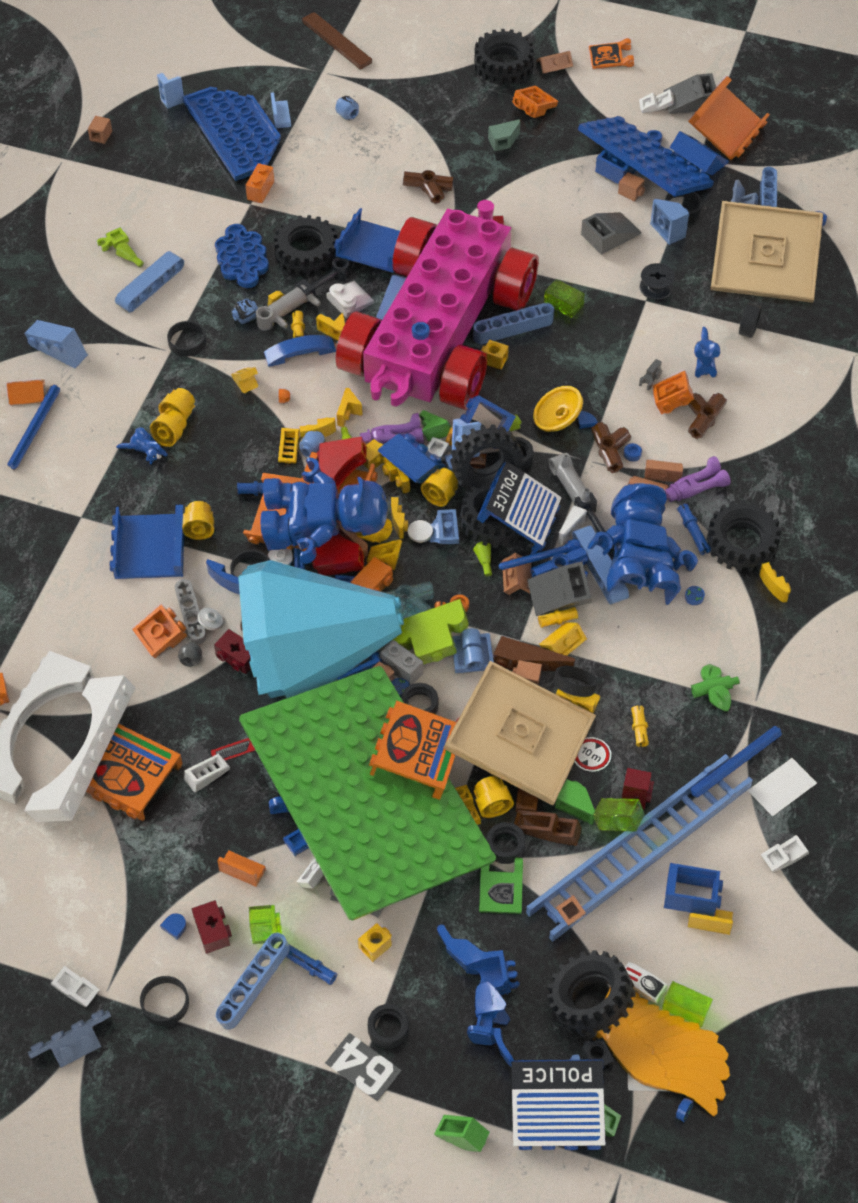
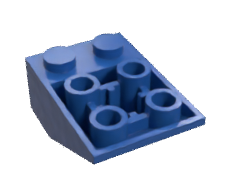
(612, 167)

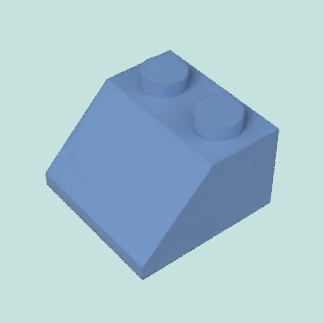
(669, 220)

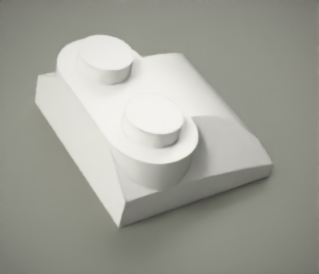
(349, 298)

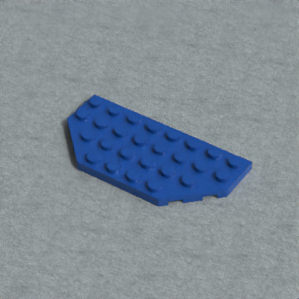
(234, 128)

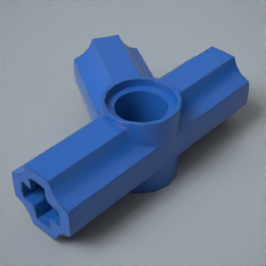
(561, 559)

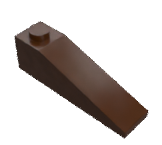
(511, 651)

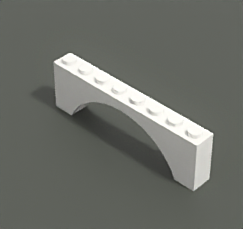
(53, 679)
(63, 795)

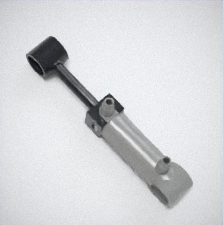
(303, 293)
(579, 494)

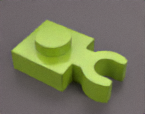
(112, 238)

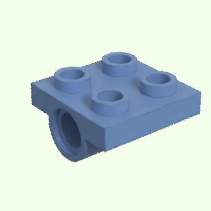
(473, 651)

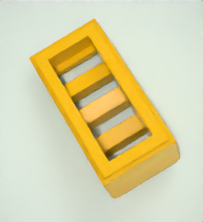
(289, 433)

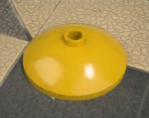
(558, 408)

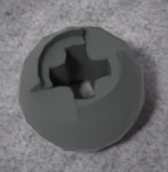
(190, 654)

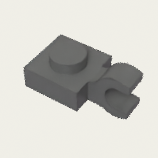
(652, 373)

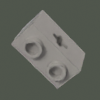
(402, 662)

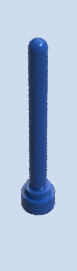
(571, 545)

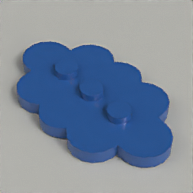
(241, 255)

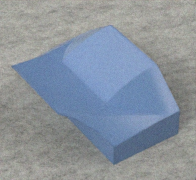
(445, 527)

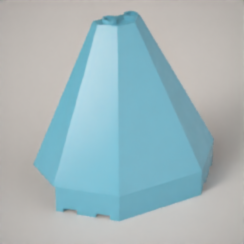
(310, 626)

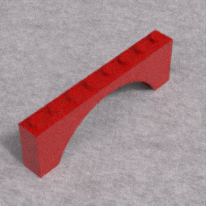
(338, 461)

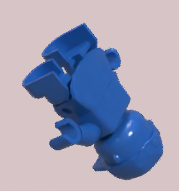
(318, 509)
(641, 544)

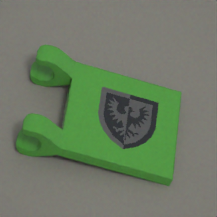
(501, 890)

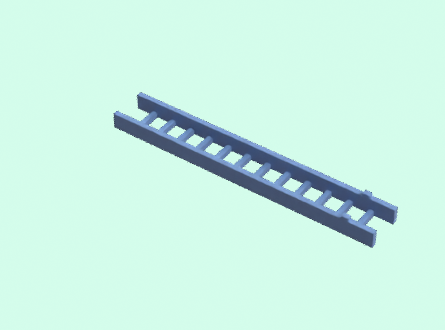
(643, 864)

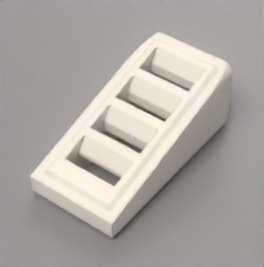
(573, 522)
(197, 781)

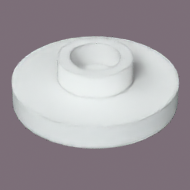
(420, 531)
(282, 556)
(210, 619)

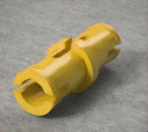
(297, 326)
(558, 617)
(639, 726)

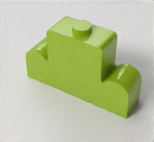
(432, 631)

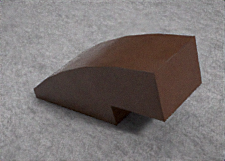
(549, 827)

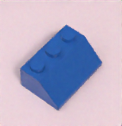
(697, 154)
(411, 457)

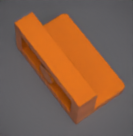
(26, 391)
(241, 868)

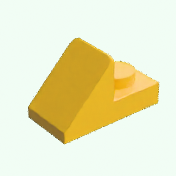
(330, 327)
(245, 379)
(348, 406)
(386, 552)

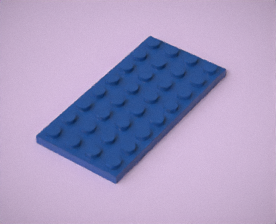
(646, 155)

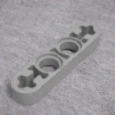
(190, 611)

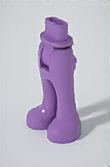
(386, 432)
(689, 486)

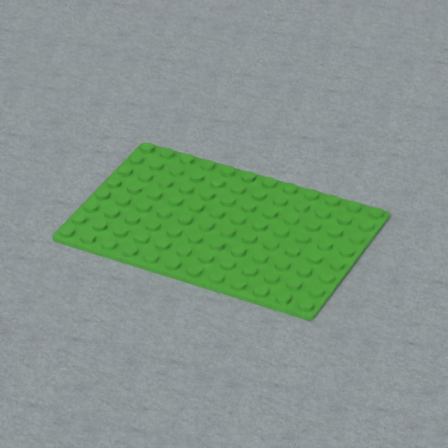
(368, 833)

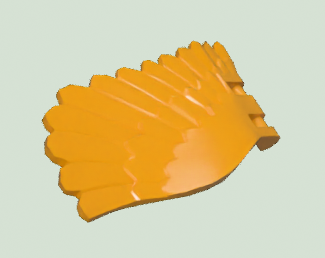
(669, 1053)

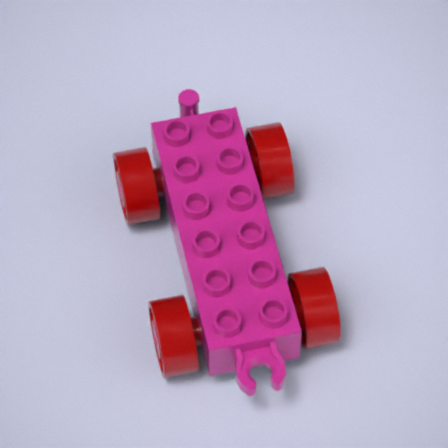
(446, 285)

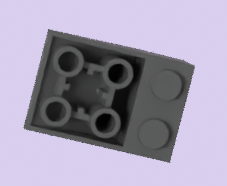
(691, 93)
(608, 230)
(560, 589)

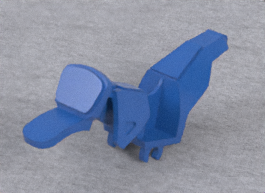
(494, 983)

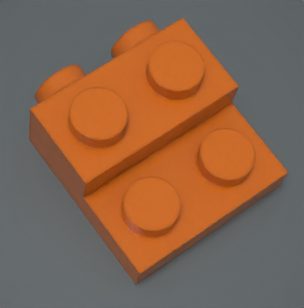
(534, 101)
(673, 393)
(160, 630)

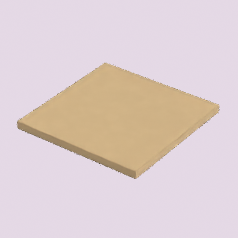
(767, 251)
(520, 732)

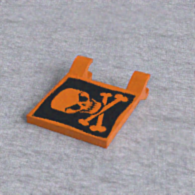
(610, 54)

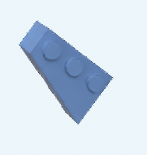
(57, 342)

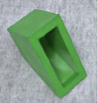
(575, 801)
(462, 1132)

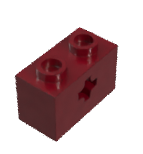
(232, 650)
(638, 786)
(215, 937)

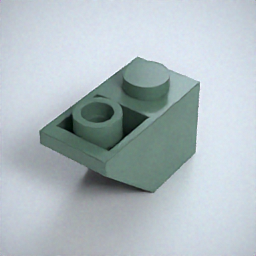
(504, 134)

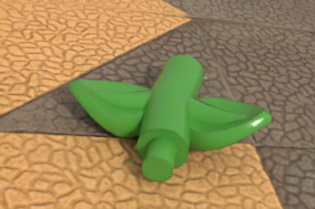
(715, 686)

